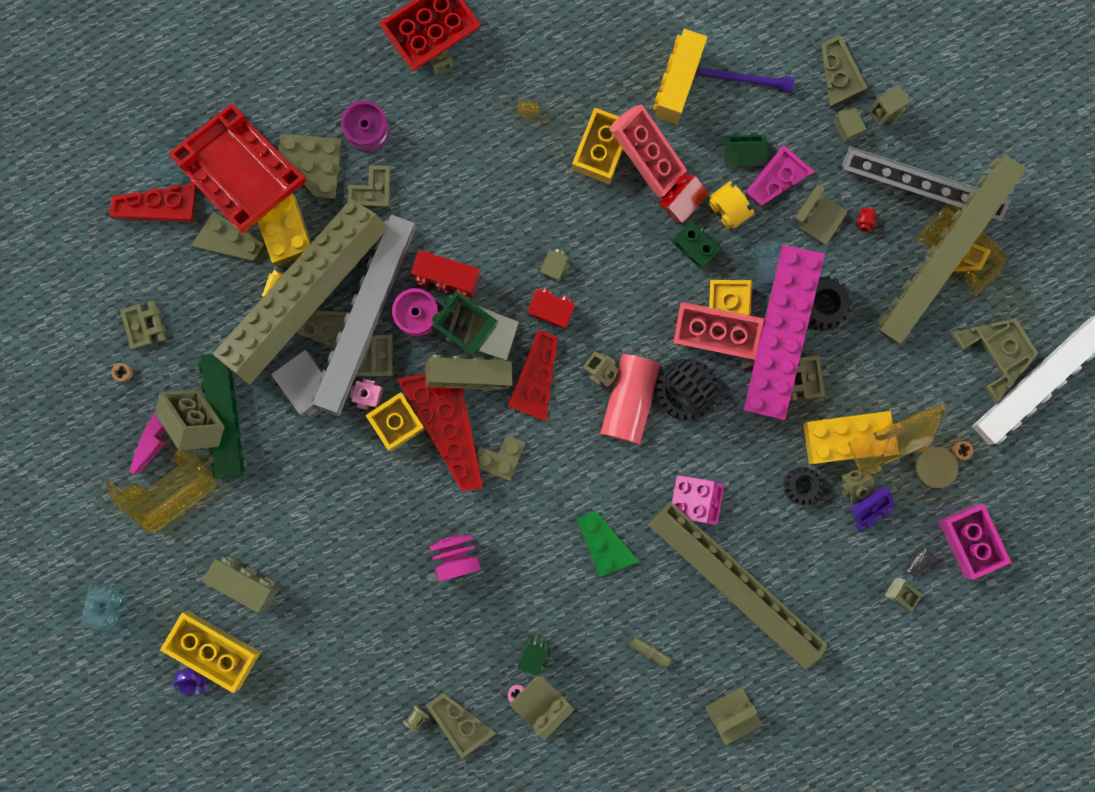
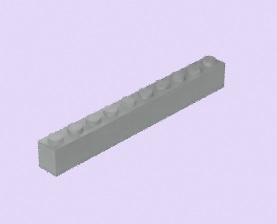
(364, 316)

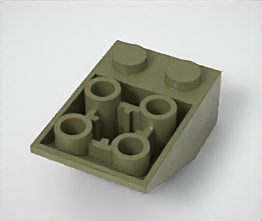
(467, 325)

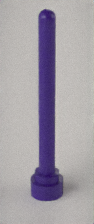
(785, 84)

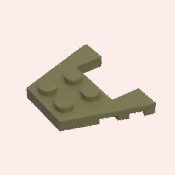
(1006, 346)

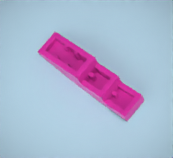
(148, 445)

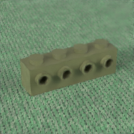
(468, 373)

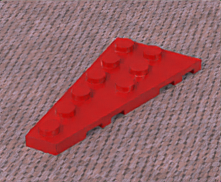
(448, 424)

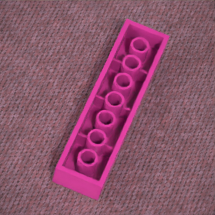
(784, 331)

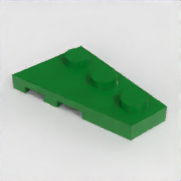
(604, 545)

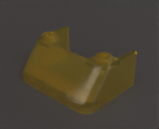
(995, 262)
(168, 496)

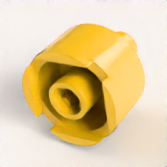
(731, 205)

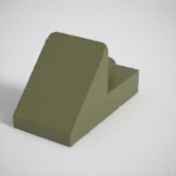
(903, 594)

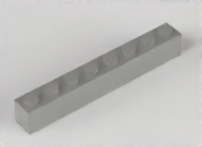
(912, 178)

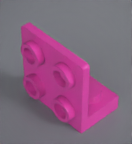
(698, 498)

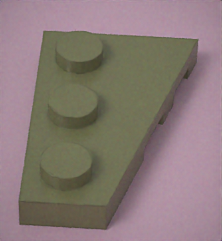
(459, 725)

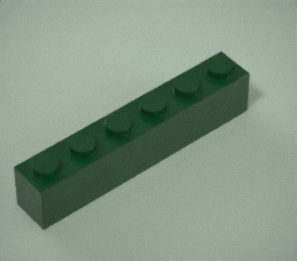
(220, 395)

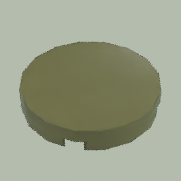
(936, 467)

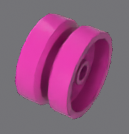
(403, 311)

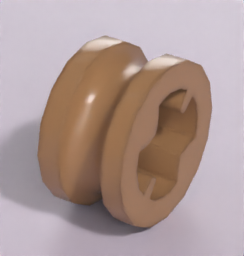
(118, 367)
(968, 453)

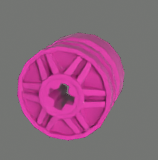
(454, 557)

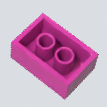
(974, 541)

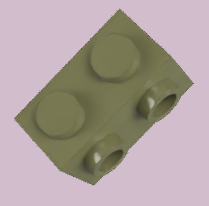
(889, 106)

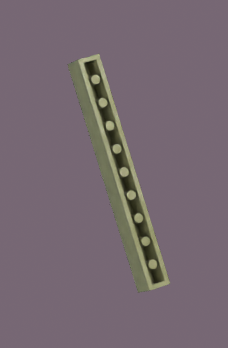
(951, 248)
(738, 585)

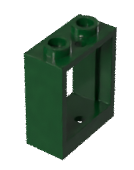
(451, 302)

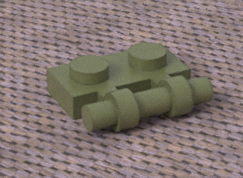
(137, 328)
(810, 377)

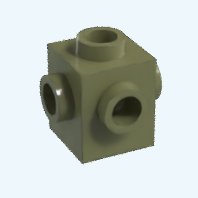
(605, 370)
(857, 485)

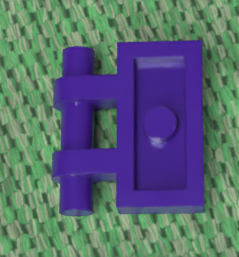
(873, 508)

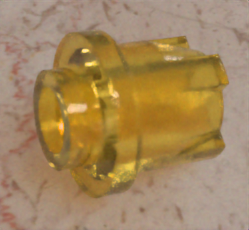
(528, 108)

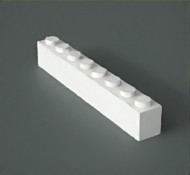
(1038, 385)

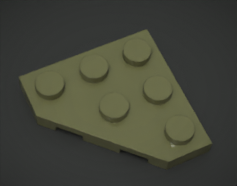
(316, 160)

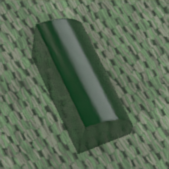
(745, 150)

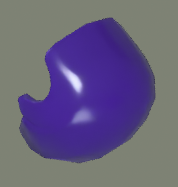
(186, 686)

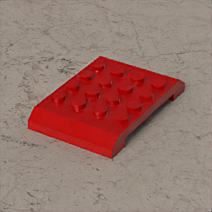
(237, 168)

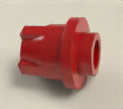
(866, 220)

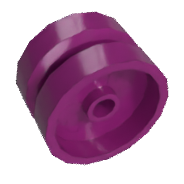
(369, 115)

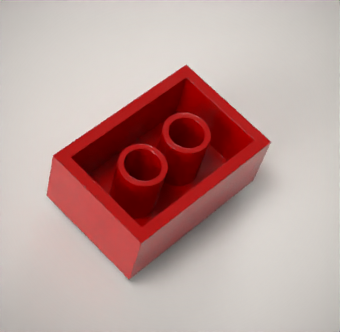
(445, 274)

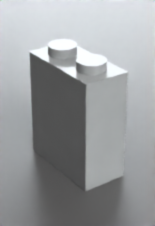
(299, 381)

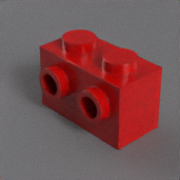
(683, 197)
(551, 308)

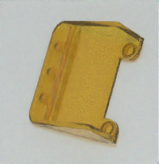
(897, 439)

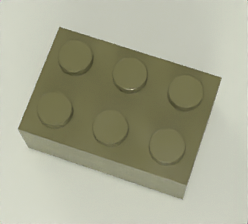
(189, 419)
(241, 583)

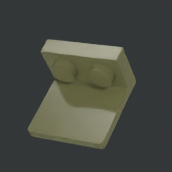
(819, 216)
(542, 706)

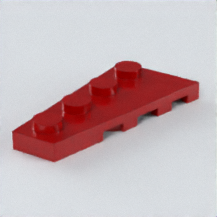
(157, 205)
(535, 379)

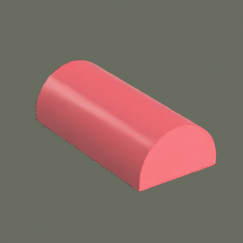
(648, 149)
(718, 330)
(631, 398)

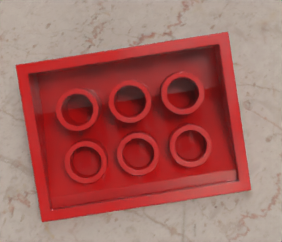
(428, 28)

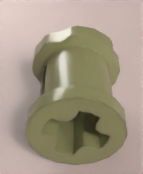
(416, 718)

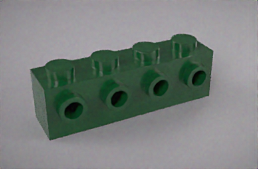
(534, 654)

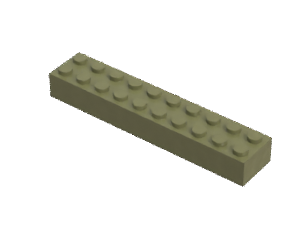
(300, 291)

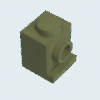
(441, 63)

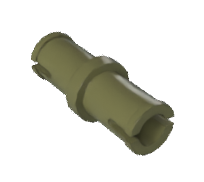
(650, 652)

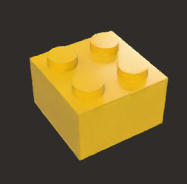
(395, 422)

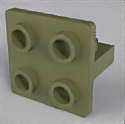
(733, 716)

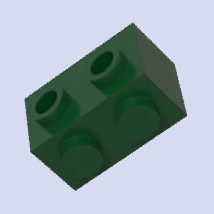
(696, 245)

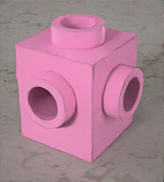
(373, 397)

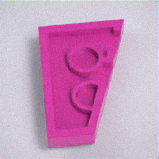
(778, 175)

